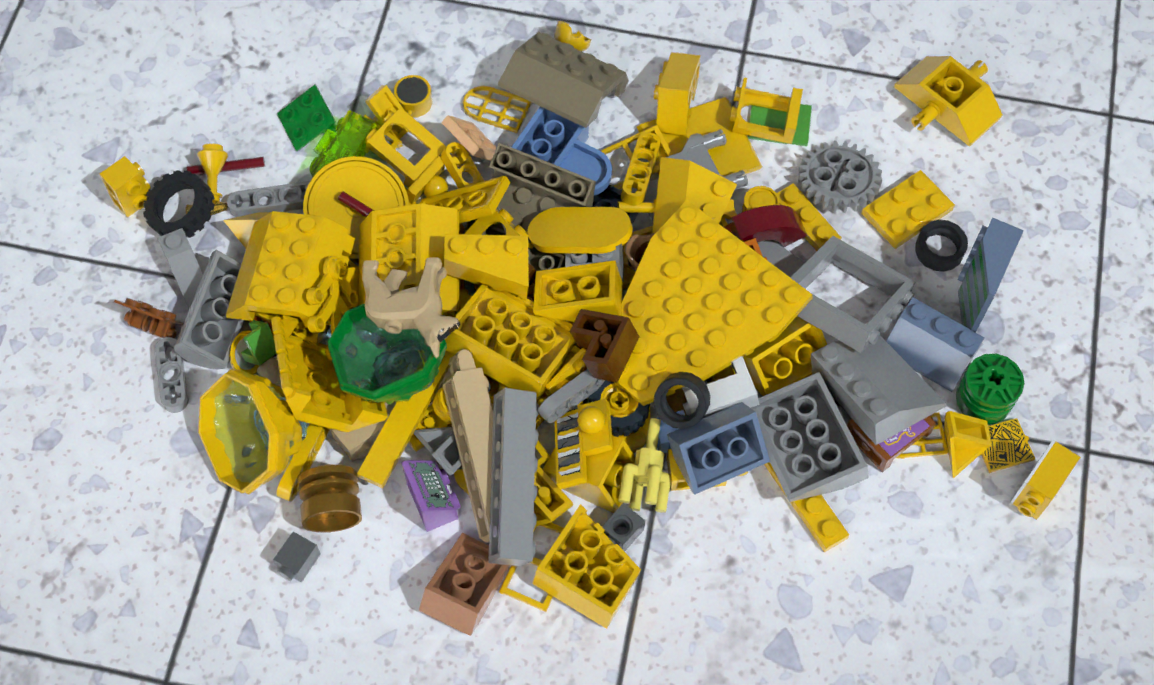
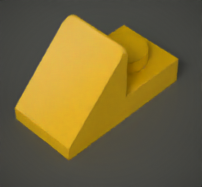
(381, 104)

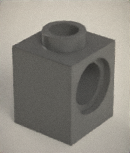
(625, 518)

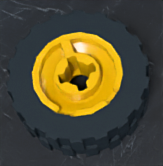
(625, 418)

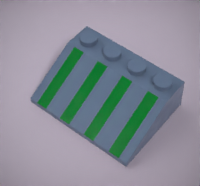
(985, 270)

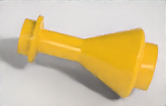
(212, 160)

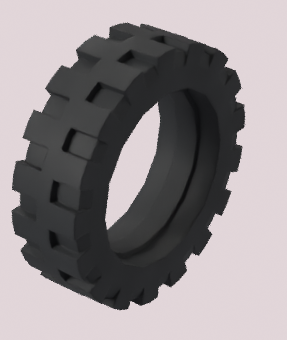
(165, 189)

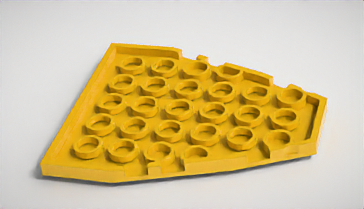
(701, 303)

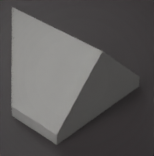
(442, 446)

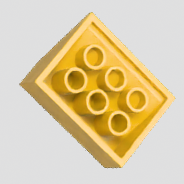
(510, 340)

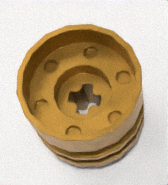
(329, 498)

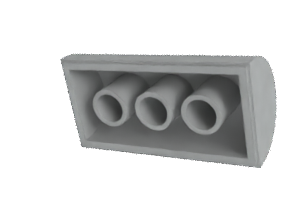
(207, 330)

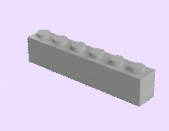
(513, 478)

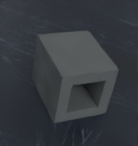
(296, 557)

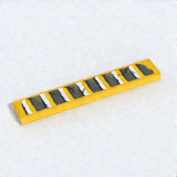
(569, 450)

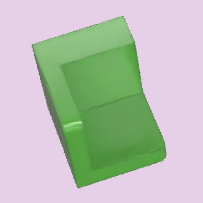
(259, 343)

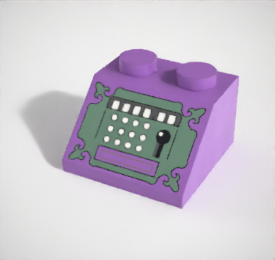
(430, 493)

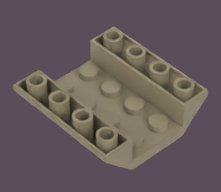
(533, 189)

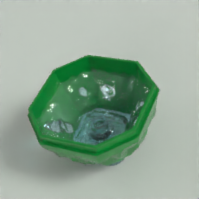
(381, 363)

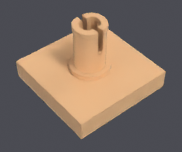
(470, 137)

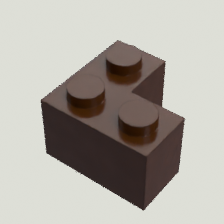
(607, 342)

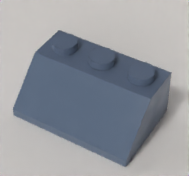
(934, 344)
(719, 447)

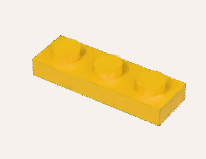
(815, 225)

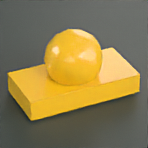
(429, 182)
(596, 427)

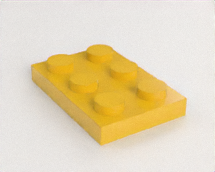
(907, 208)

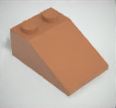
(463, 585)

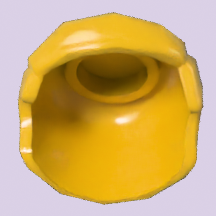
(564, 34)

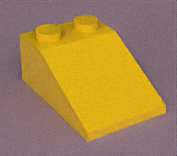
(567, 290)

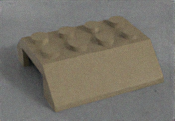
(561, 78)

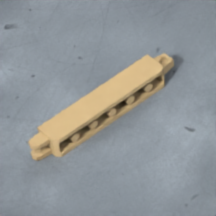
(473, 429)

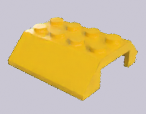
(284, 262)
(313, 386)

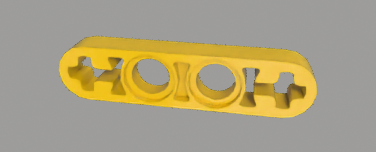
(640, 168)
(301, 461)

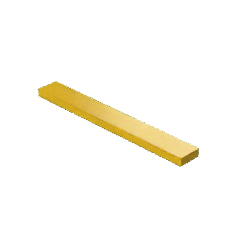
(401, 425)

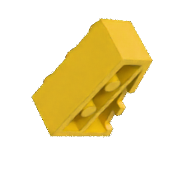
(675, 91)
(489, 259)

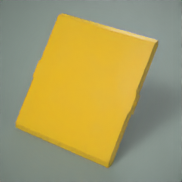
(708, 118)

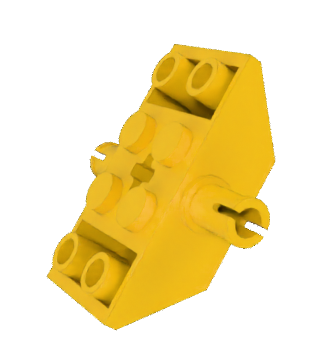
(951, 96)

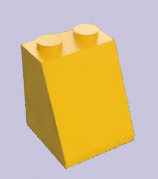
(603, 475)

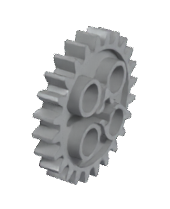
(856, 185)

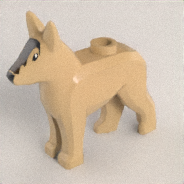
(409, 308)

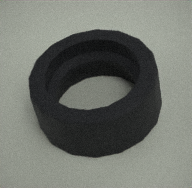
(949, 230)
(669, 416)

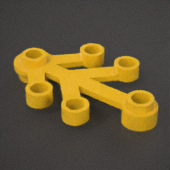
(335, 274)

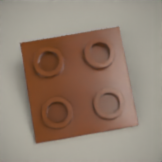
(149, 318)

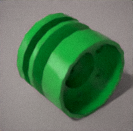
(990, 388)

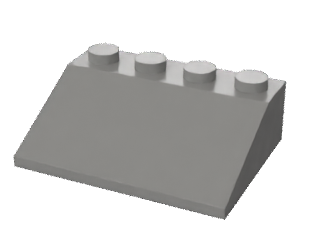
(875, 387)
(809, 440)

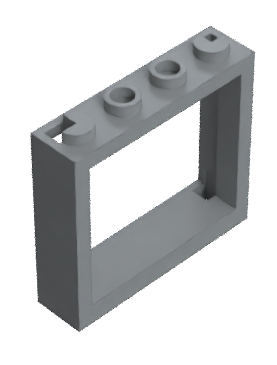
(868, 269)

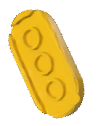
(580, 230)

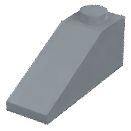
(182, 263)

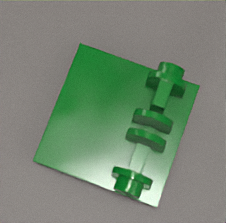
(306, 118)

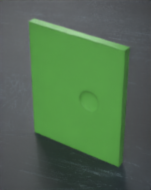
(777, 118)

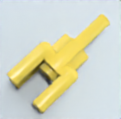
(646, 473)

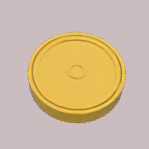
(360, 178)

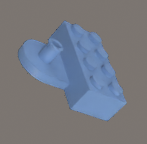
(563, 144)

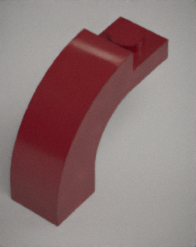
(768, 223)

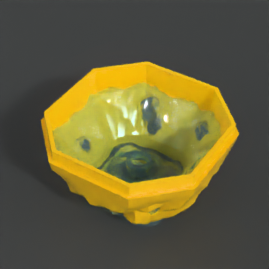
(248, 430)

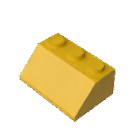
(785, 358)

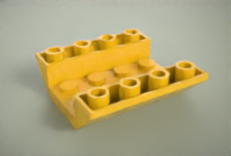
(403, 240)

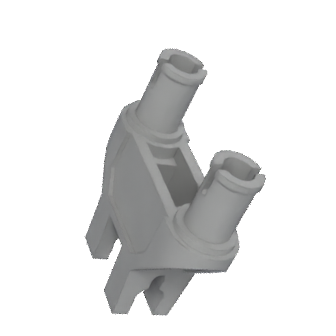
(696, 151)

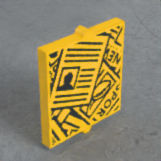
(1008, 447)

